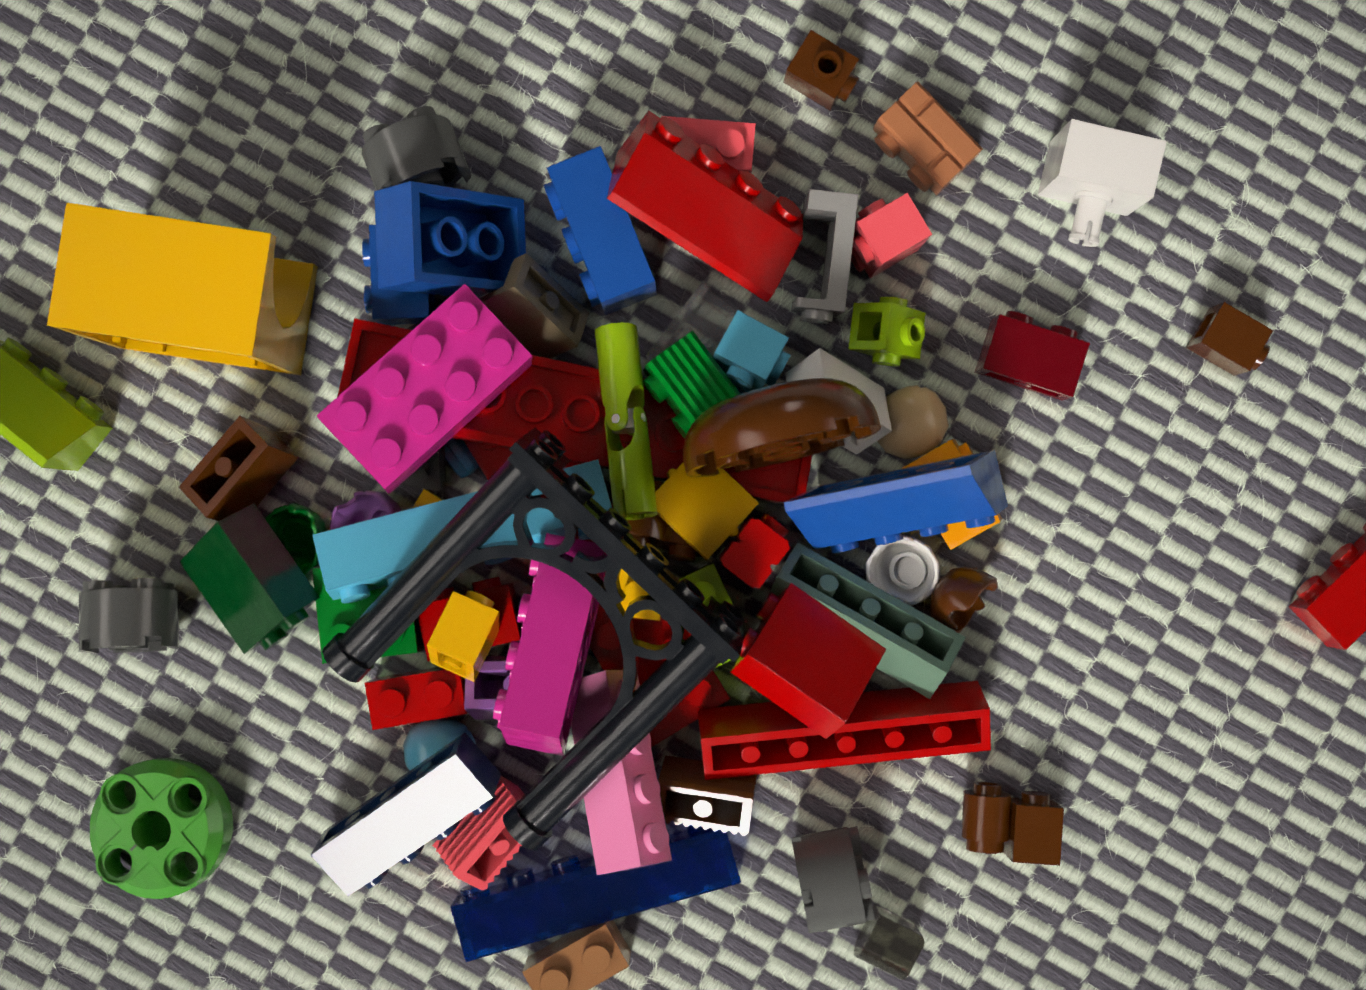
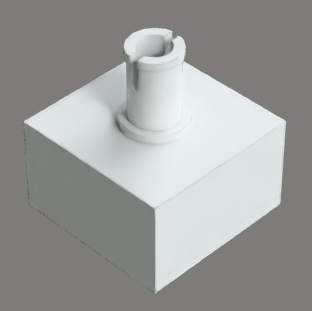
(1100, 173)

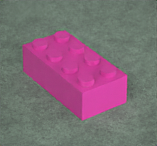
(426, 388)
(549, 658)

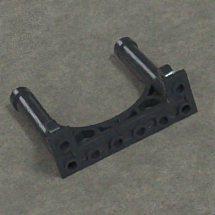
(539, 463)

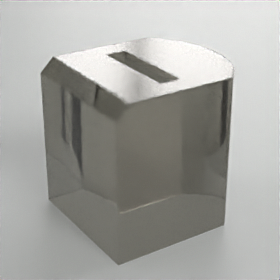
(889, 943)

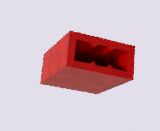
(807, 660)

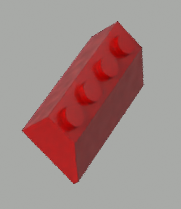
(706, 205)

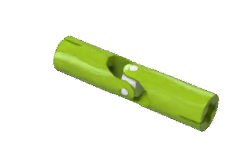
(624, 401)

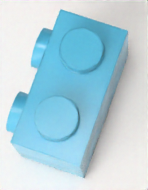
(751, 353)

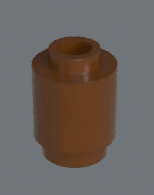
(986, 817)

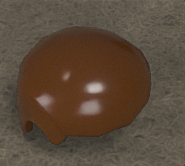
(959, 596)

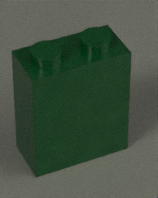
(250, 580)

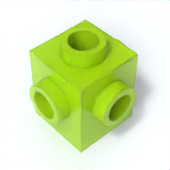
(887, 331)

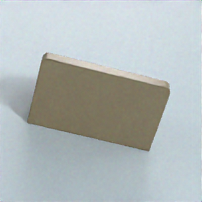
(537, 309)

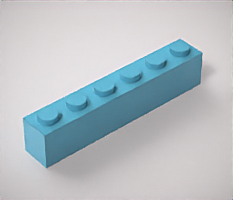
(379, 549)

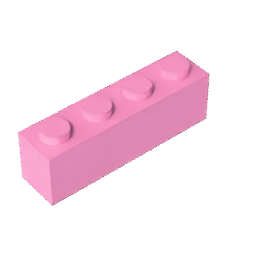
(626, 804)

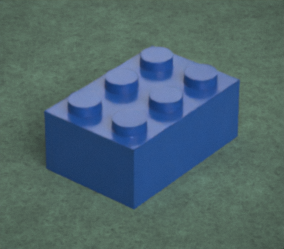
(599, 232)
(446, 238)

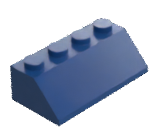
(900, 502)

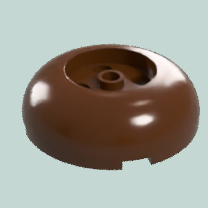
(777, 425)

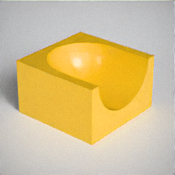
(181, 289)

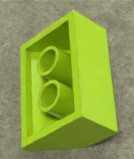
(43, 416)

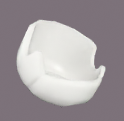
(904, 569)

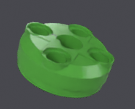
(160, 828)

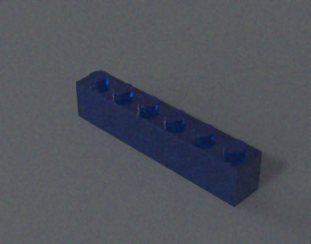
(575, 897)

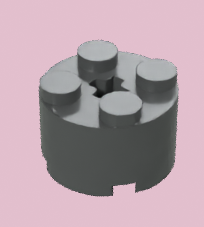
(415, 150)
(128, 618)
(833, 879)

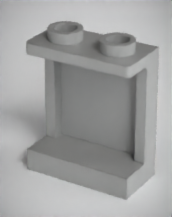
(840, 212)

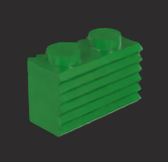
(687, 380)

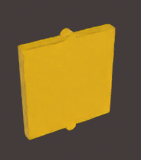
(703, 508)

